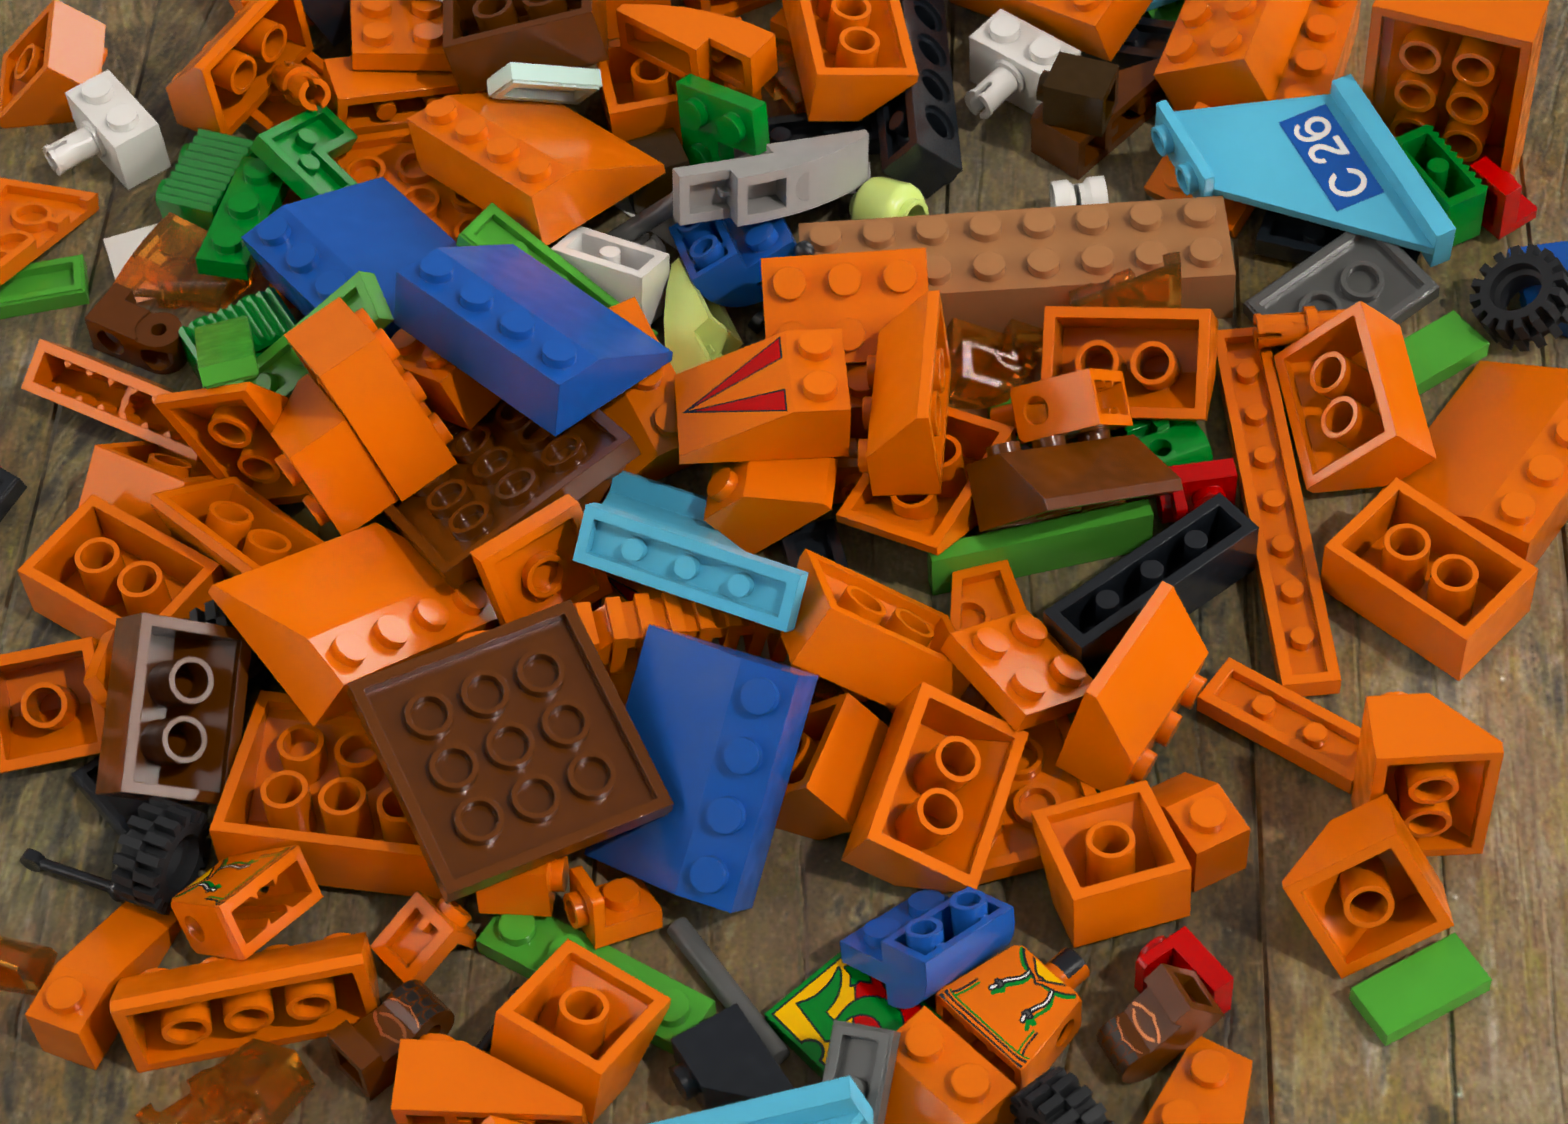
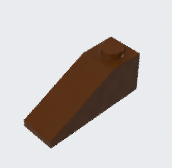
(1080, 152)

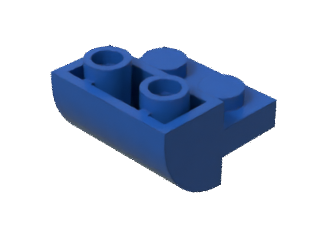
(726, 258)
(929, 942)

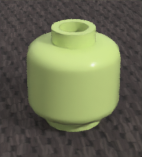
(887, 198)

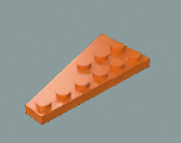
(979, 597)

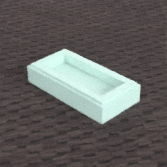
(544, 83)

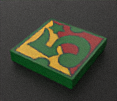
(830, 994)

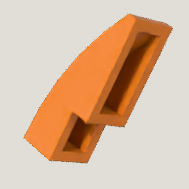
(699, 44)

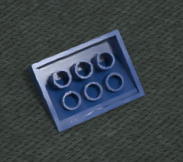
(327, 238)
(523, 331)
(725, 748)

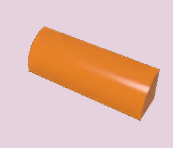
(103, 394)

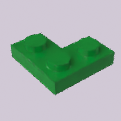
(719, 120)
(304, 152)

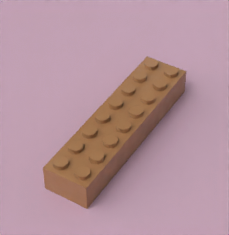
(1030, 258)

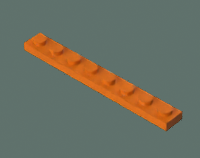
(1274, 502)

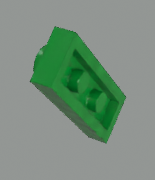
(249, 200)

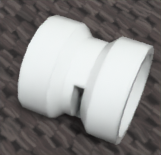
(1090, 191)

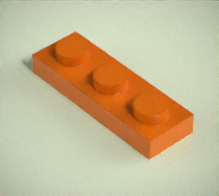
(1283, 722)

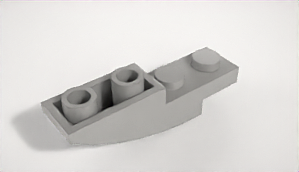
(772, 185)

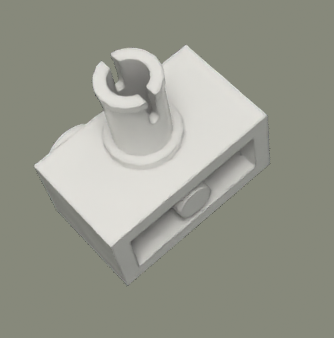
(1008, 62)
(114, 129)
(621, 266)

